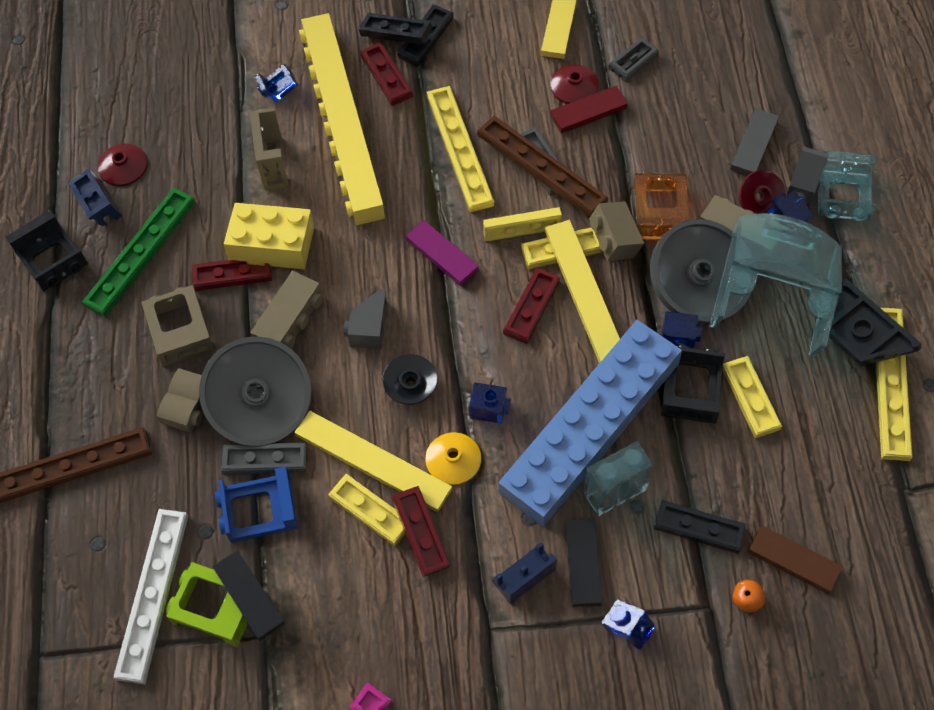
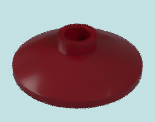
(574, 83)
(123, 172)
(764, 183)

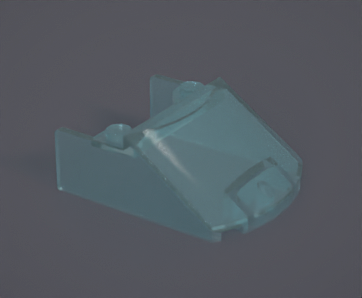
(789, 253)

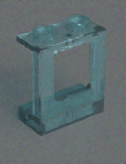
(848, 170)

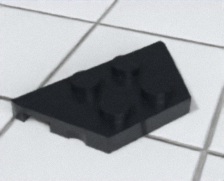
(867, 330)

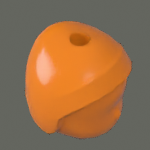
(752, 602)

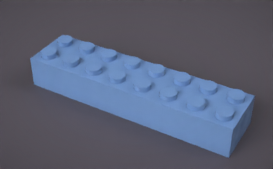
(589, 423)

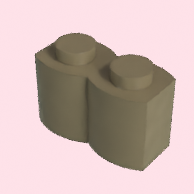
(182, 403)

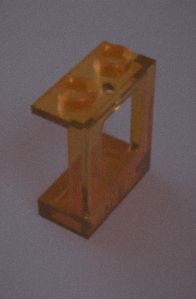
(657, 221)

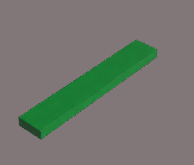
(138, 252)

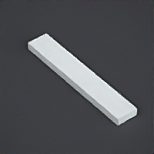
(151, 597)

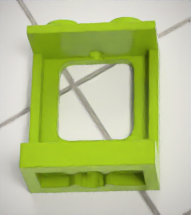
(228, 623)

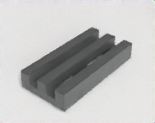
(636, 62)

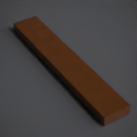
(541, 165)
(74, 464)

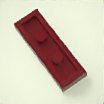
(386, 74)
(588, 109)
(228, 274)
(531, 305)
(420, 531)

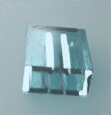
(617, 478)

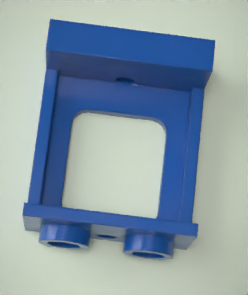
(281, 500)

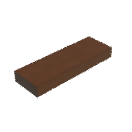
(795, 559)

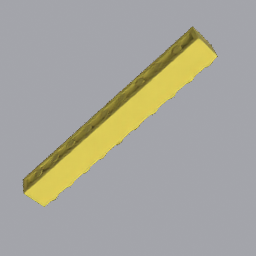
(343, 121)

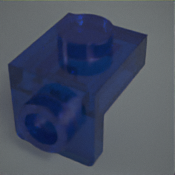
(277, 84)
(629, 623)

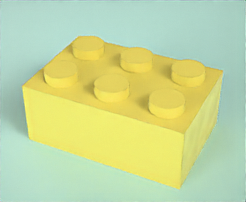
(269, 235)

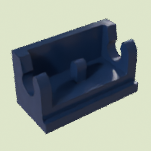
(94, 197)
(525, 573)

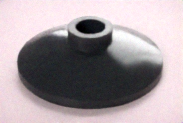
(406, 369)

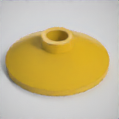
(453, 470)

